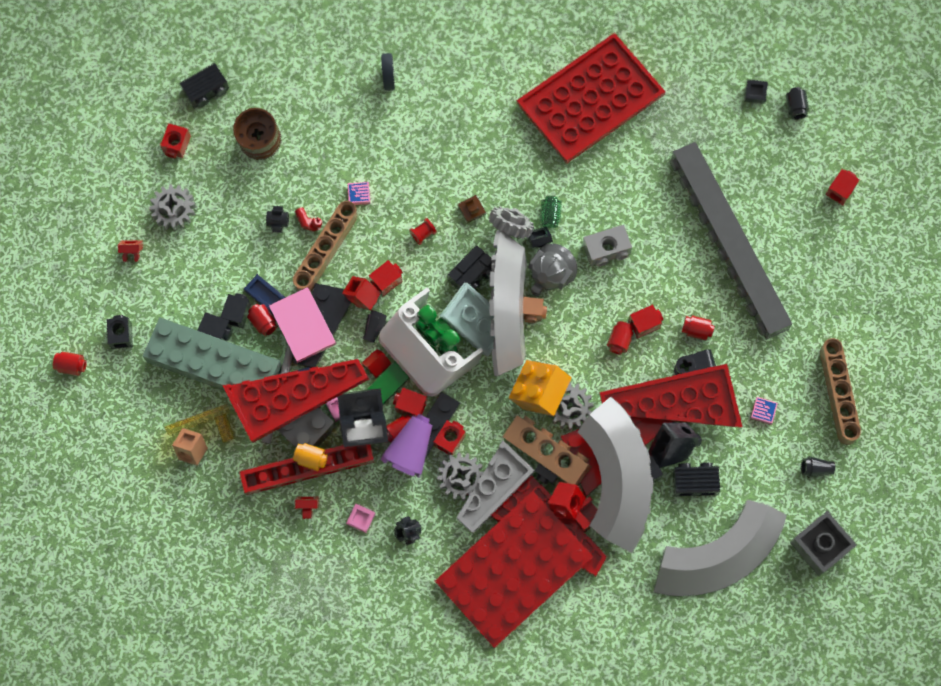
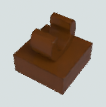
(471, 209)

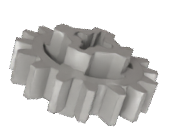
(164, 203)
(511, 222)
(577, 409)
(452, 480)

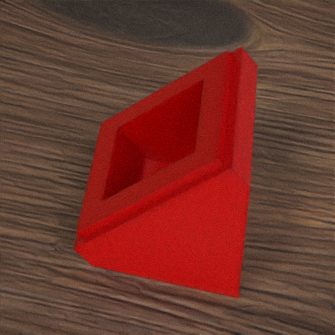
(376, 363)

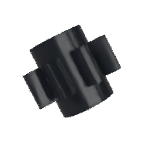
(277, 219)
(407, 530)

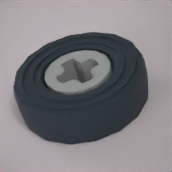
(388, 71)

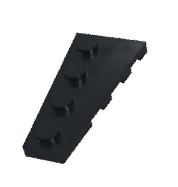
(333, 308)

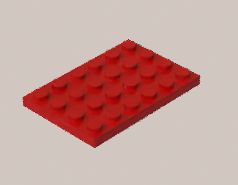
(590, 97)
(513, 569)

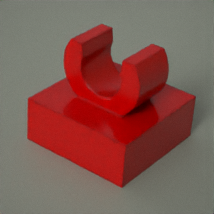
(130, 247)
(306, 503)

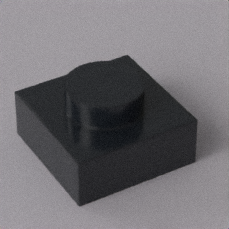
(756, 91)
(540, 237)
(545, 475)

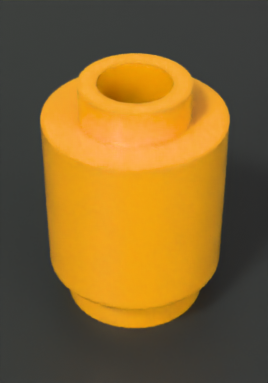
(310, 456)

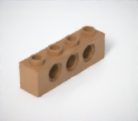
(517, 435)

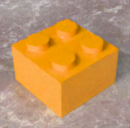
(540, 387)

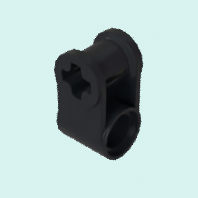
(697, 361)

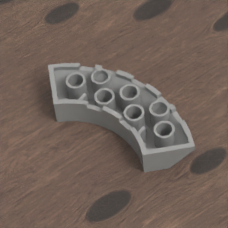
(507, 303)
(623, 472)
(723, 560)

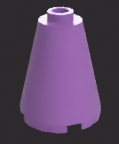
(410, 446)

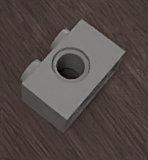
(616, 237)

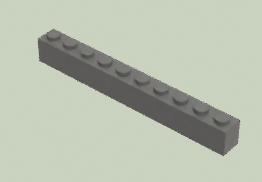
(730, 240)

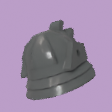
(552, 268)

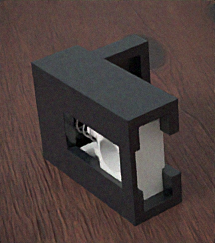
(362, 418)

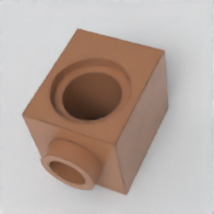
(190, 446)

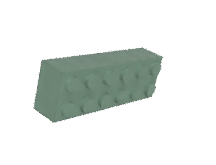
(205, 356)

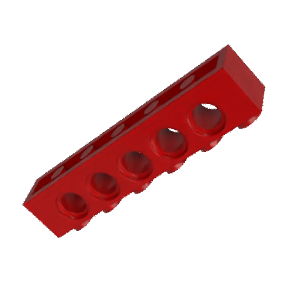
(289, 472)

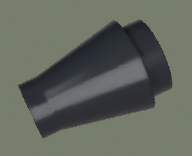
(374, 324)
(816, 467)

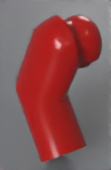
(307, 223)

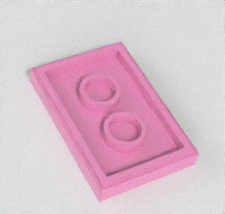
(302, 325)

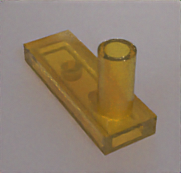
(218, 414)

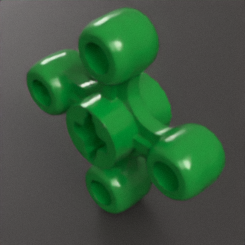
(436, 331)

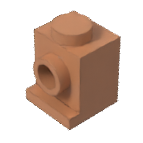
(533, 309)

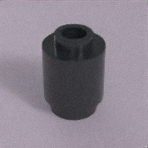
(797, 103)

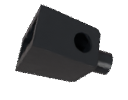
(673, 444)

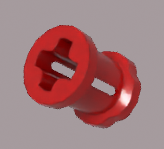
(423, 231)

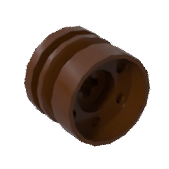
(256, 122)

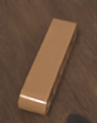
(325, 238)
(840, 381)

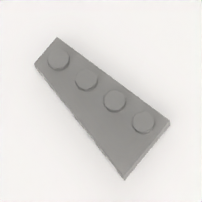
(499, 481)

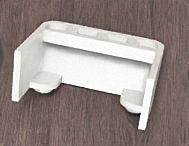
(416, 356)

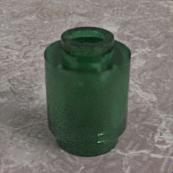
(550, 212)

